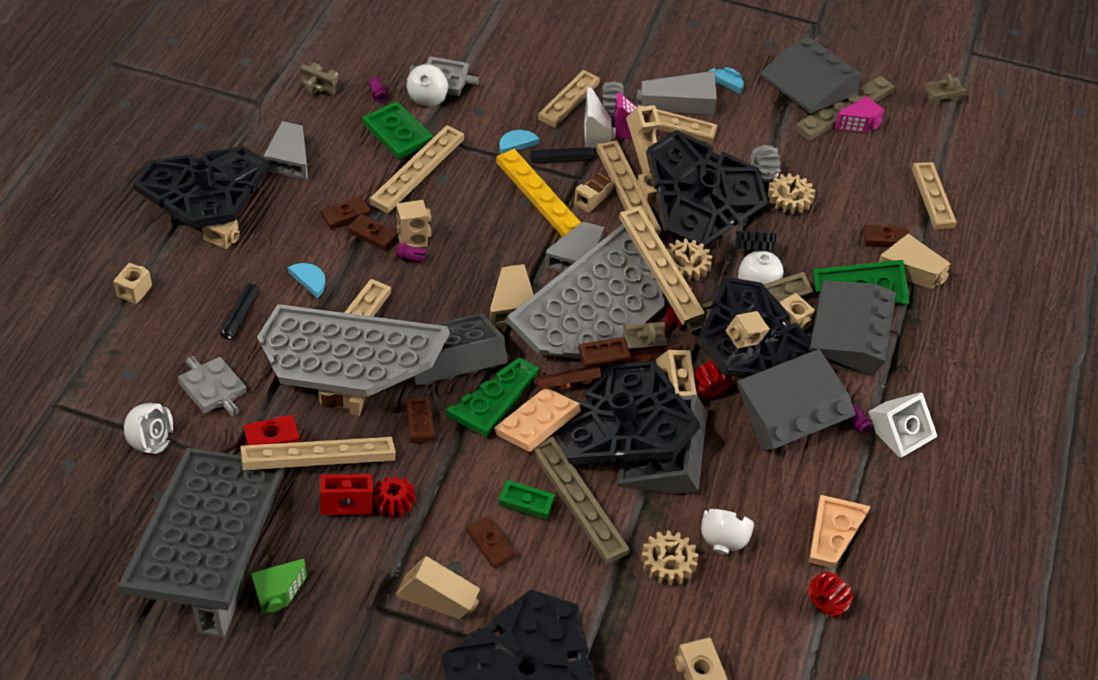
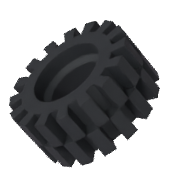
(756, 240)

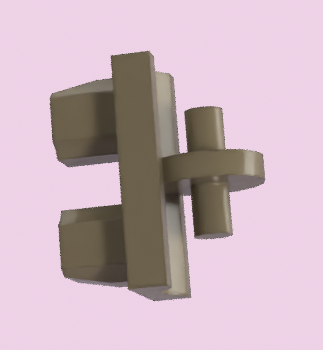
(317, 80)
(947, 88)
(645, 335)

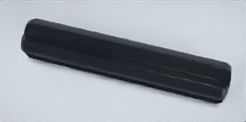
(562, 154)
(239, 311)

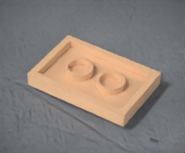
(537, 419)

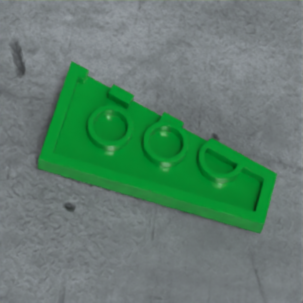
(885, 274)
(494, 398)

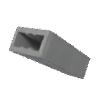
(680, 93)

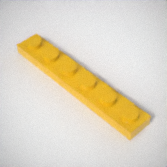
(538, 192)

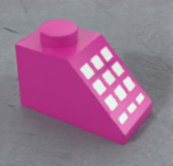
(623, 108)
(860, 116)

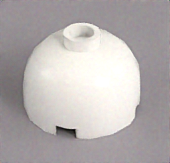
(427, 85)
(761, 267)
(148, 427)
(725, 531)

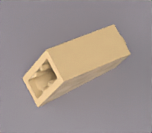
(920, 263)
(511, 292)
(438, 589)

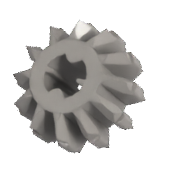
(609, 96)
(767, 160)

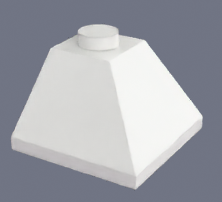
(596, 122)
(903, 423)

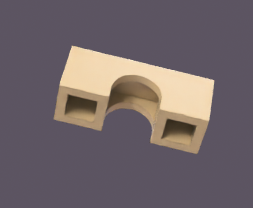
(643, 127)

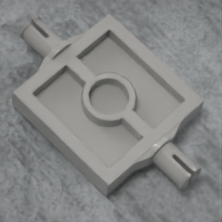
(455, 74)
(212, 385)

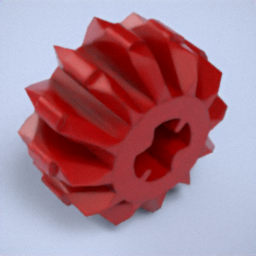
(710, 380)
(393, 496)
(830, 594)

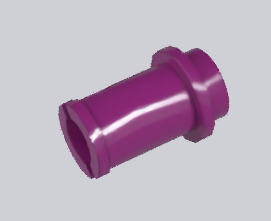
(379, 92)
(410, 252)
(862, 423)

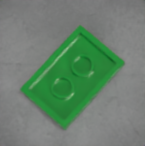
(397, 129)

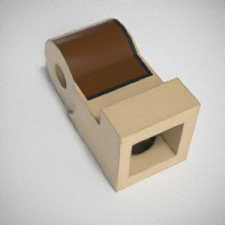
(594, 191)
(343, 400)

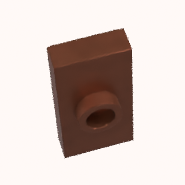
(345, 212)
(372, 232)
(883, 235)
(604, 352)
(420, 419)
(491, 542)

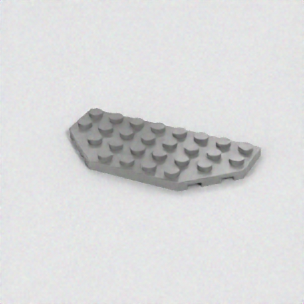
(590, 299)
(347, 350)

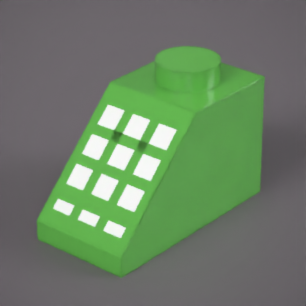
(278, 585)

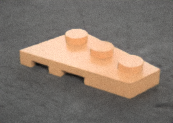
(834, 529)

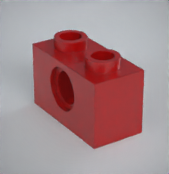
(272, 431)
(346, 494)

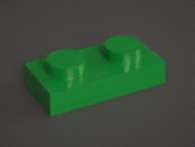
(526, 499)

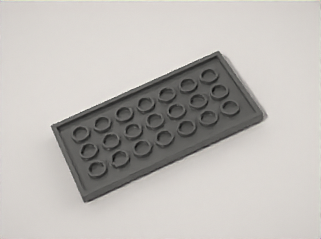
(202, 531)

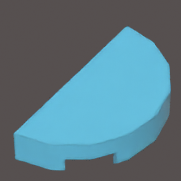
(729, 79)
(517, 140)
(309, 276)

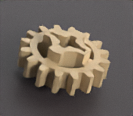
(791, 193)
(690, 259)
(669, 557)

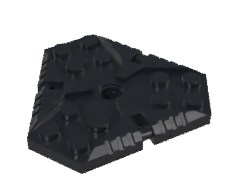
(203, 188)
(703, 195)
(779, 345)
(628, 417)
(535, 637)

